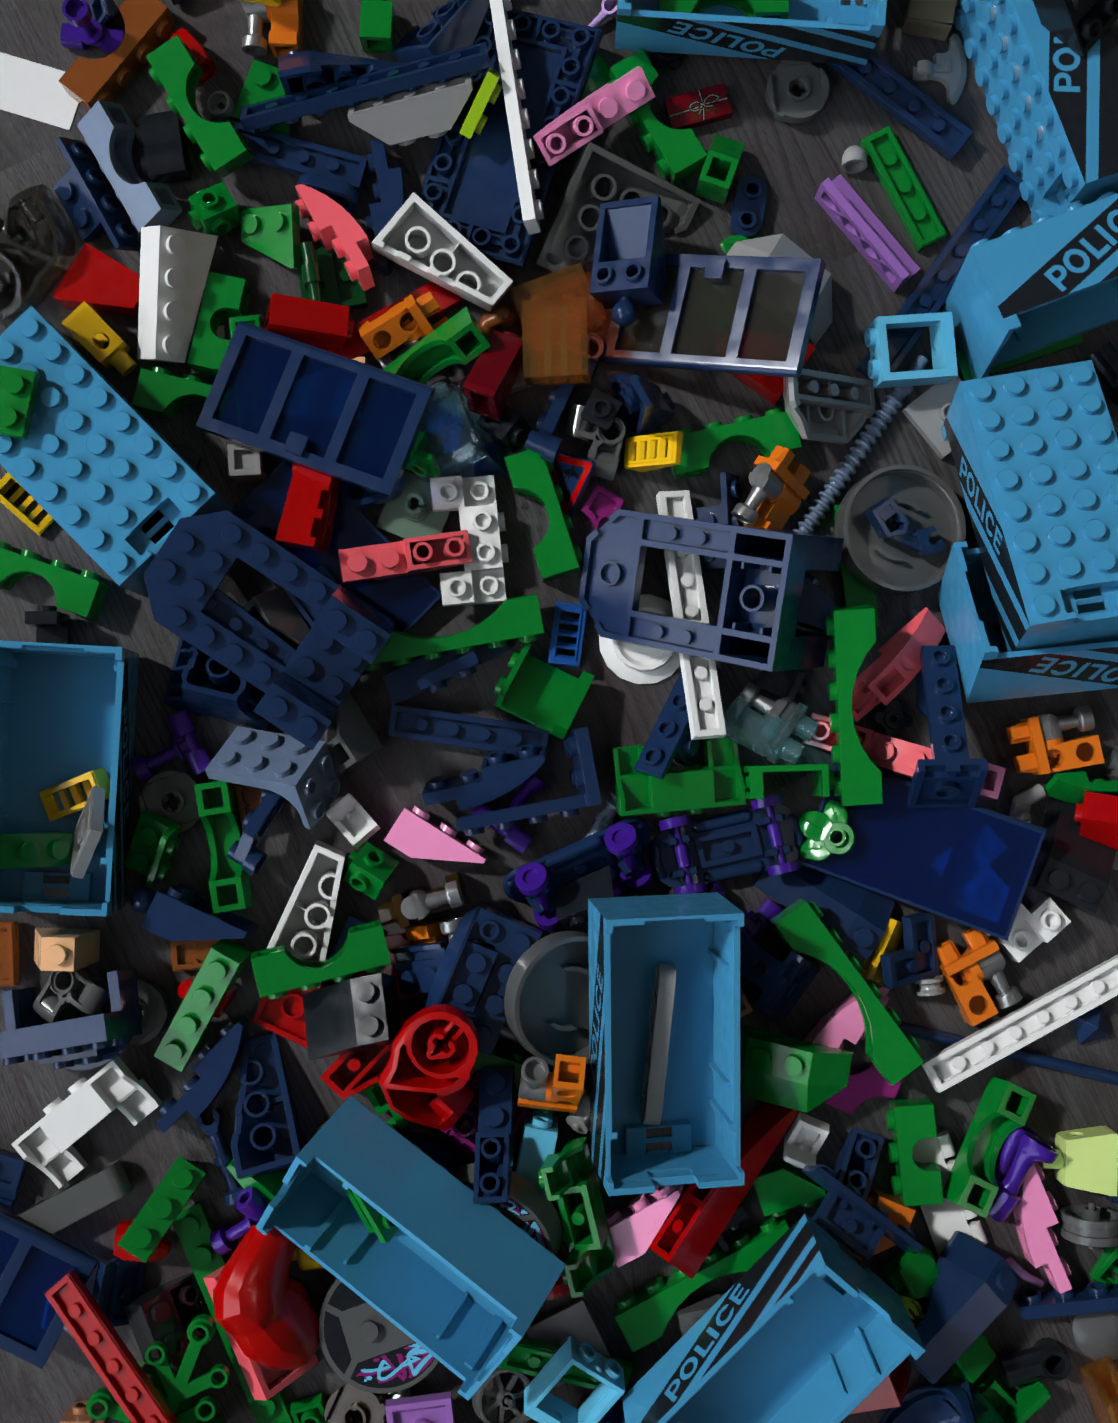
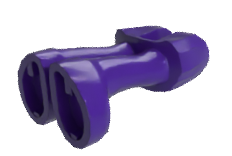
(1014, 1159)

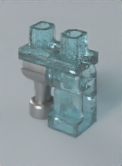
(771, 733)

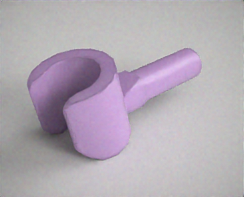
(604, 13)
(1024, 1274)

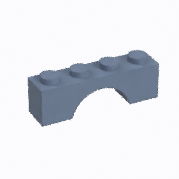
(110, 137)

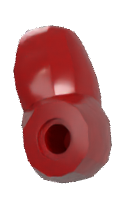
(432, 1066)
(266, 1306)

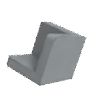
(245, 464)

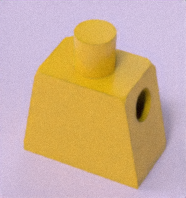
(94, 333)

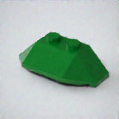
(790, 1069)

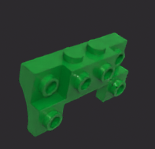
(683, 787)
(573, 1184)

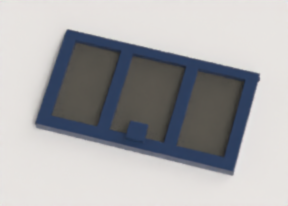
(724, 316)

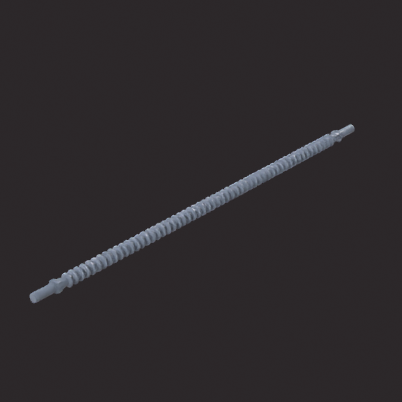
(605, 818)

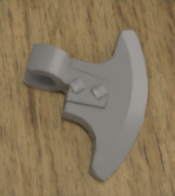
(947, 68)

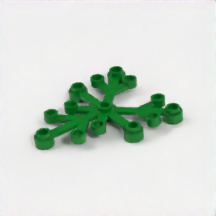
(176, 1387)

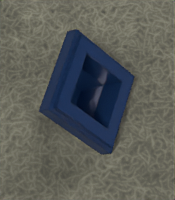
(104, 11)
(493, 463)
(1091, 1026)

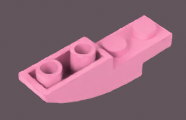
(593, 115)
(842, 1022)
(1033, 1222)

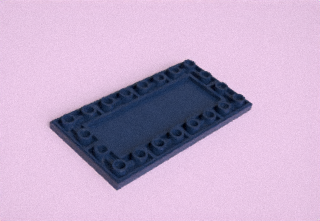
(475, 178)

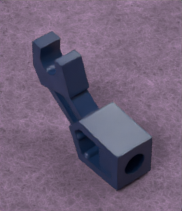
(915, 540)

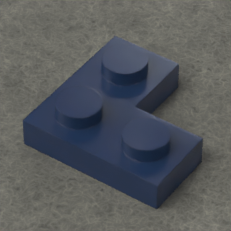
(919, 956)

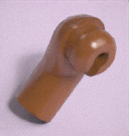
(498, 316)

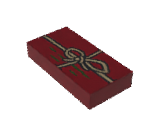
(698, 108)

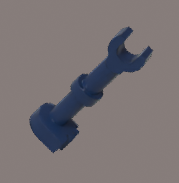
(223, 1156)

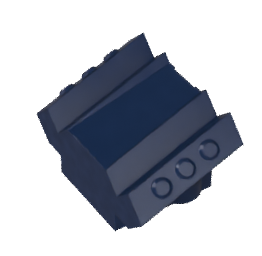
(211, 689)

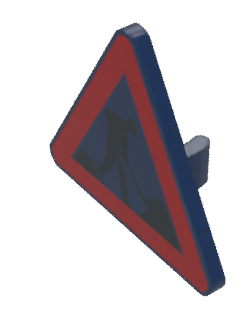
(573, 476)

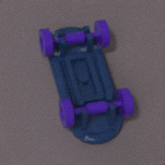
(615, 846)
(727, 846)

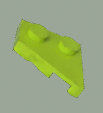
(487, 93)

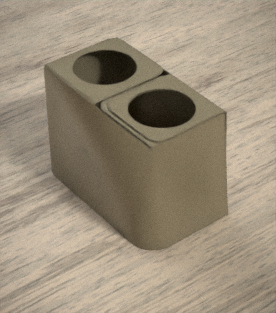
(928, 18)

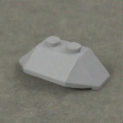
(414, 114)
(782, 246)
(828, 405)

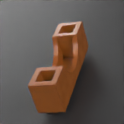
(103, 78)

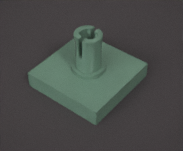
(412, 511)

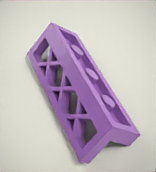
(866, 232)

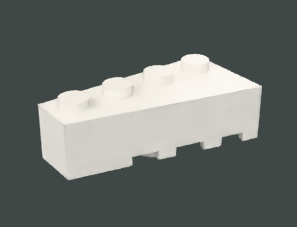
(438, 252)
(170, 290)
(312, 905)

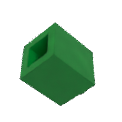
(377, 26)

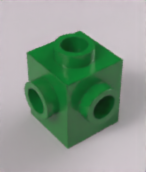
(214, 210)
(369, 870)

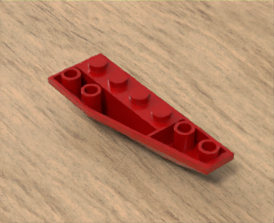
(704, 1213)

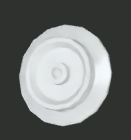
(639, 662)

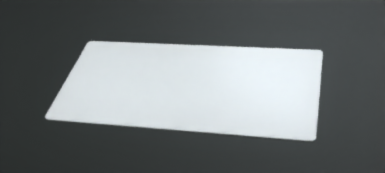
(35, 92)

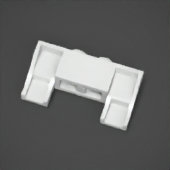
(477, 508)
(1032, 928)
(52, 1138)

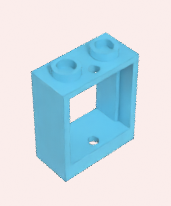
(942, 350)
(536, 1144)
(548, 1408)

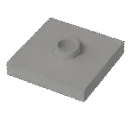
(929, 413)
(88, 832)
(570, 1320)

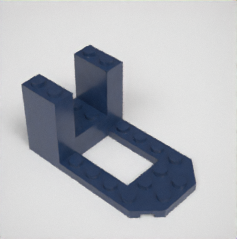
(757, 595)
(328, 662)

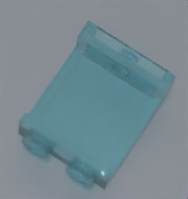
(451, 431)

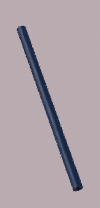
(1020, 1055)

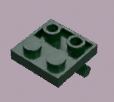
(326, 279)

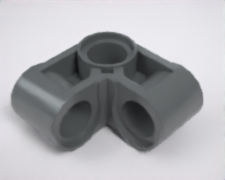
(603, 451)
(64, 997)

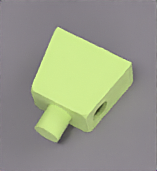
(1087, 1159)

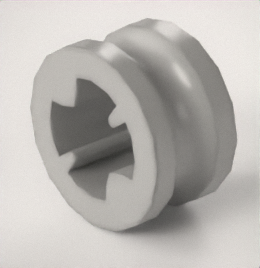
(930, 986)

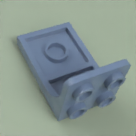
(279, 765)

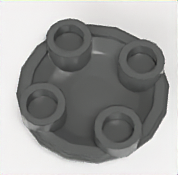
(1096, 1334)

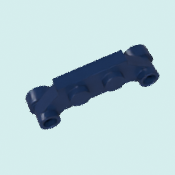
(545, 441)
(255, 827)

